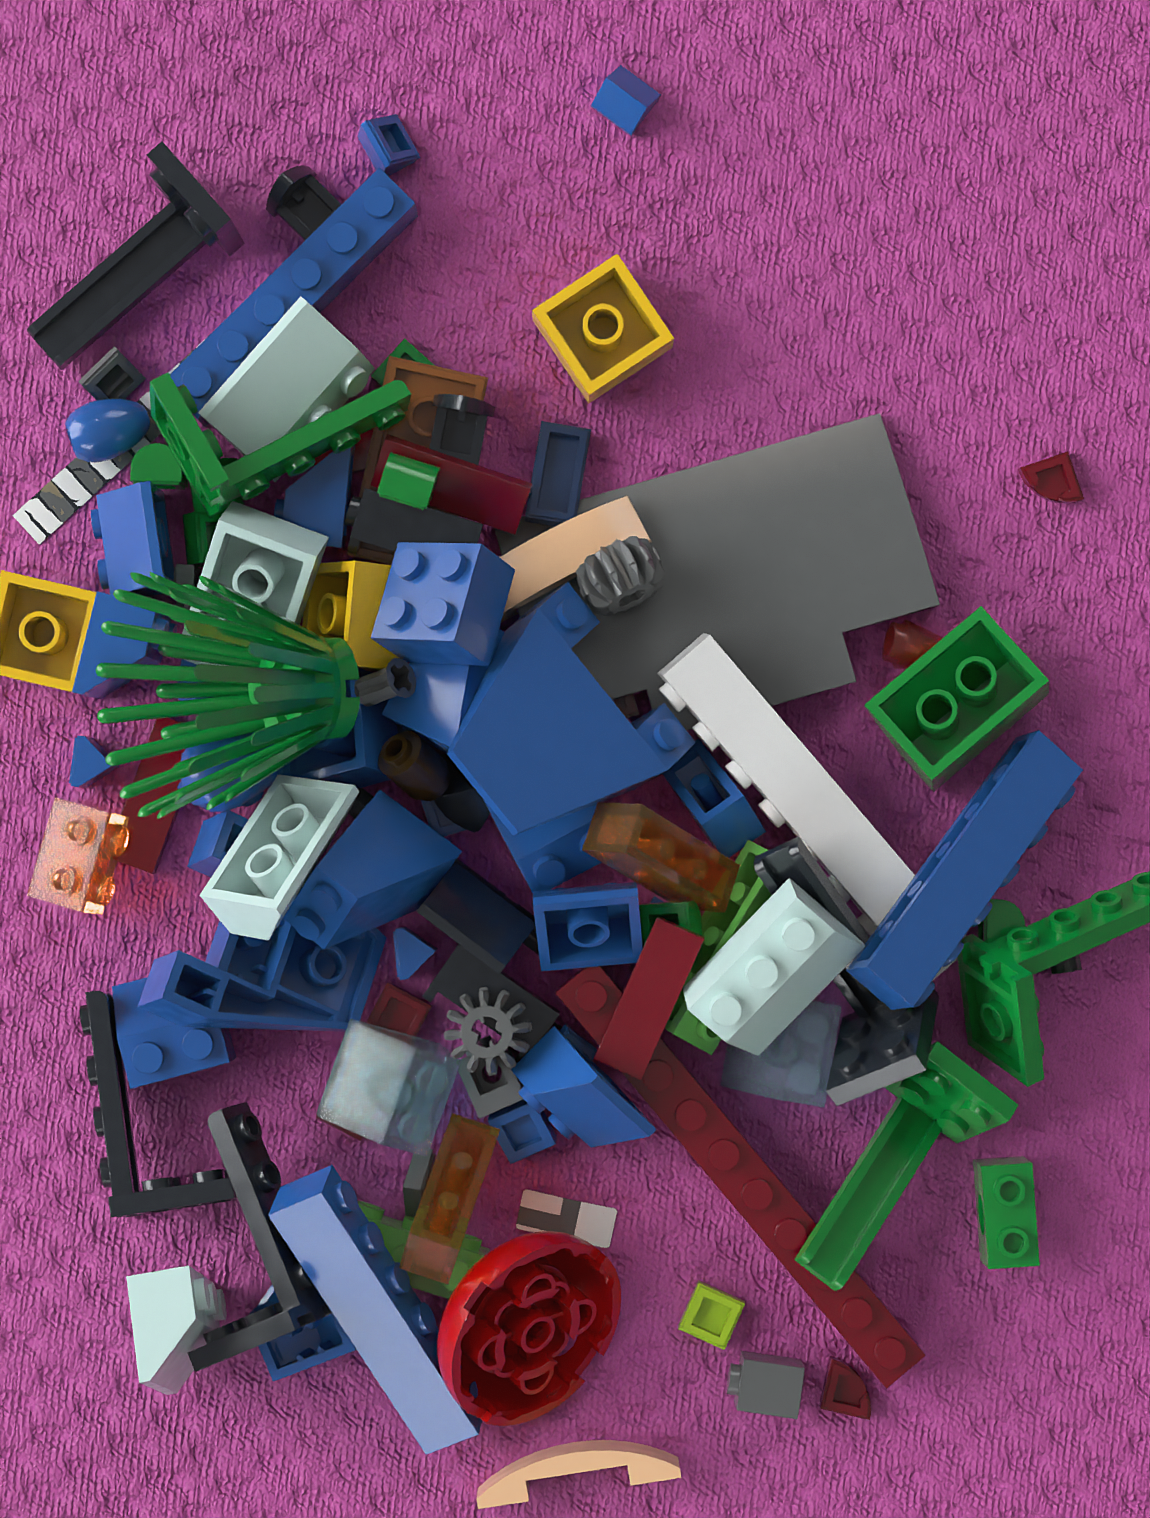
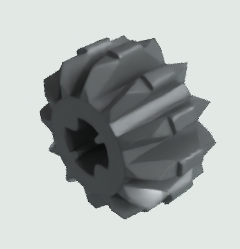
(620, 576)
(504, 1025)

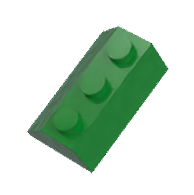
(958, 698)

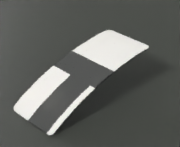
(552, 1213)

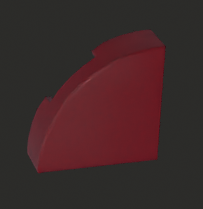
(1053, 479)
(845, 1391)

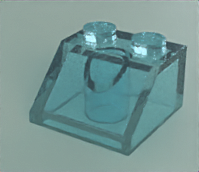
(794, 1063)
(389, 1087)

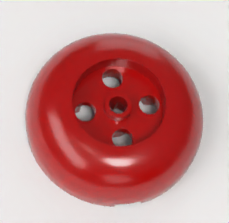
(515, 1319)

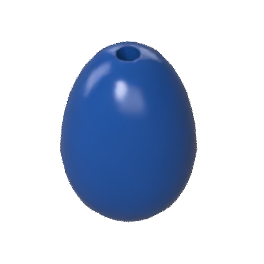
(106, 428)

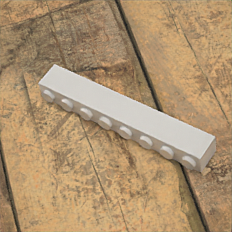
(787, 777)

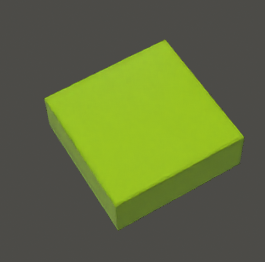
(711, 1315)

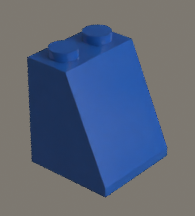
(439, 700)
(371, 874)

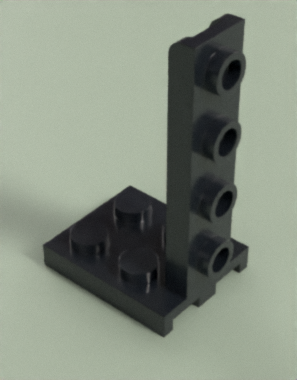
(138, 264)
(873, 1042)
(114, 1122)
(256, 1186)

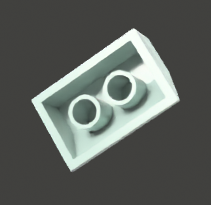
(287, 381)
(276, 853)
(770, 969)
(169, 1320)

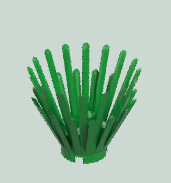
(274, 683)

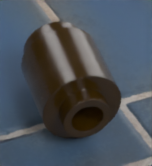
(414, 766)

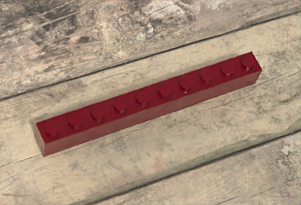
(747, 1183)

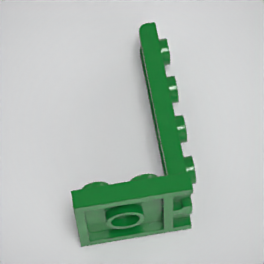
(294, 453)
(999, 974)
(941, 1099)

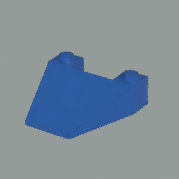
(547, 733)
(256, 980)

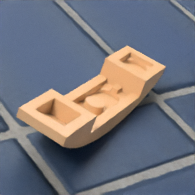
(559, 552)
(643, 1462)

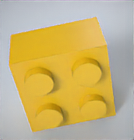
(602, 328)
(346, 607)
(42, 629)

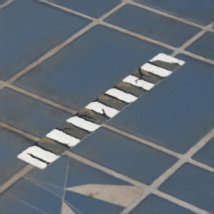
(77, 485)

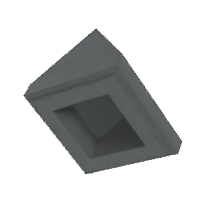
(112, 377)

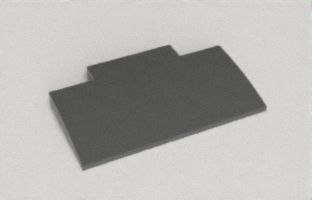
(768, 560)

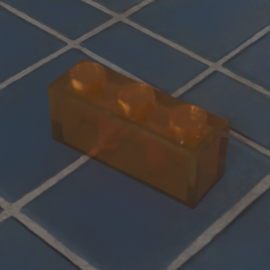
(660, 856)
(449, 1199)

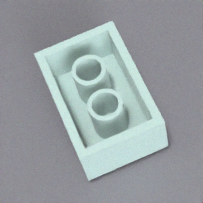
(263, 561)

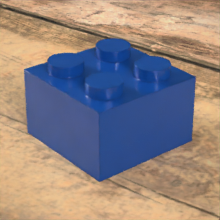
(443, 603)

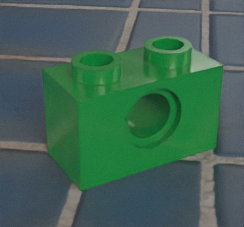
(1006, 1212)

